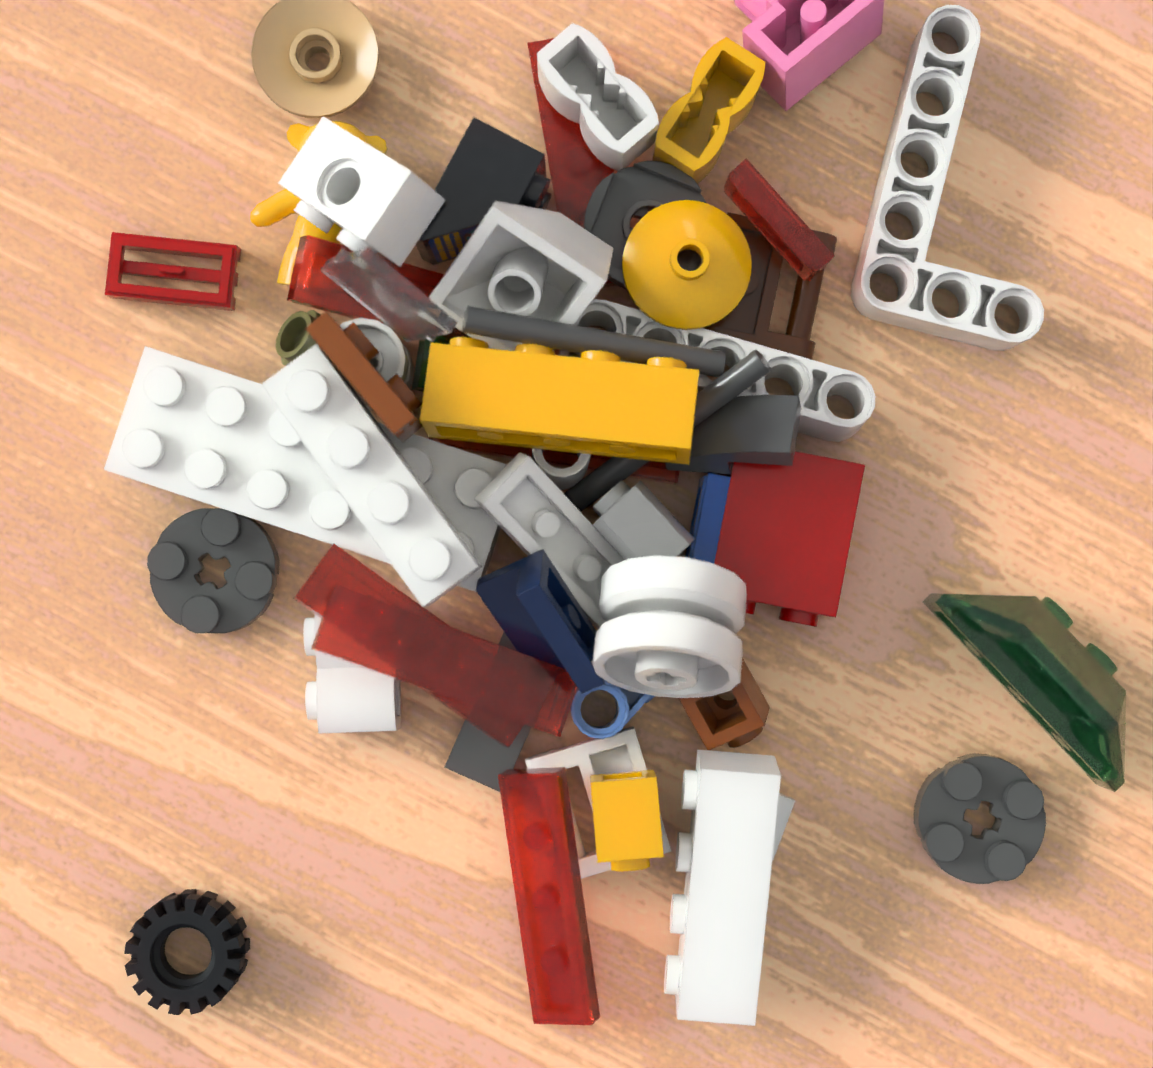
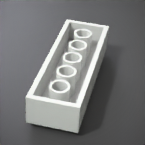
(236, 451)

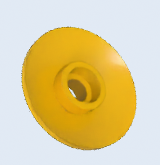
(667, 290)

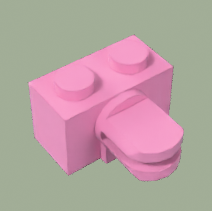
(806, 40)

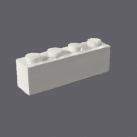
(371, 476)
(725, 886)

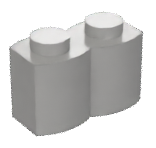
(639, 523)

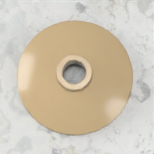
(298, 30)

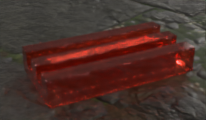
(777, 221)

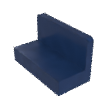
(542, 616)

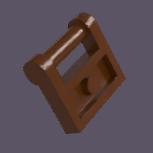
(753, 313)

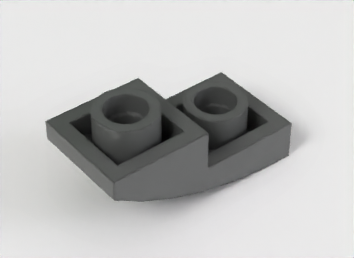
(745, 431)

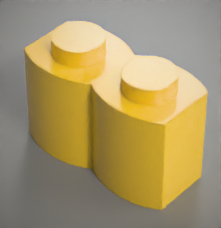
(715, 106)

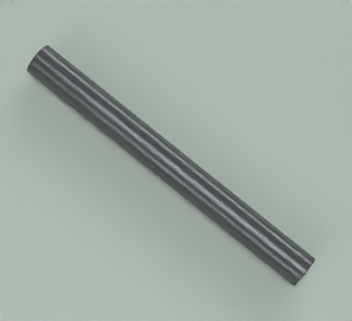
(581, 339)
(708, 402)

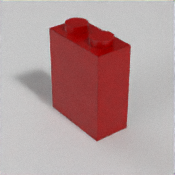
(791, 533)

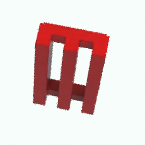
(226, 277)

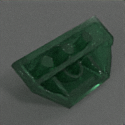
(1047, 673)

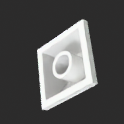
(525, 266)

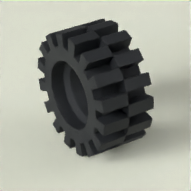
(160, 978)

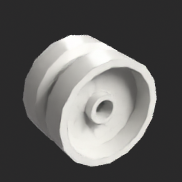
(670, 627)

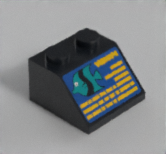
(482, 171)

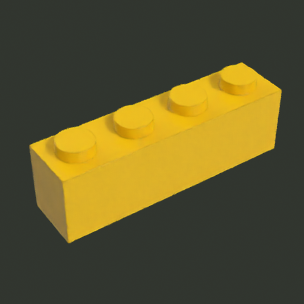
(560, 401)

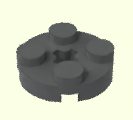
(633, 194)
(178, 561)
(999, 850)

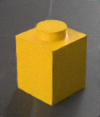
(626, 819)

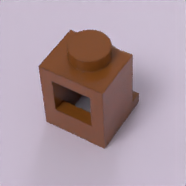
(729, 720)

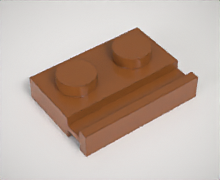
(352, 356)

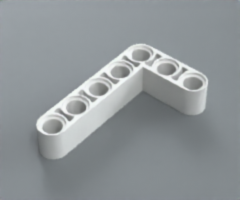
(919, 201)
(807, 377)

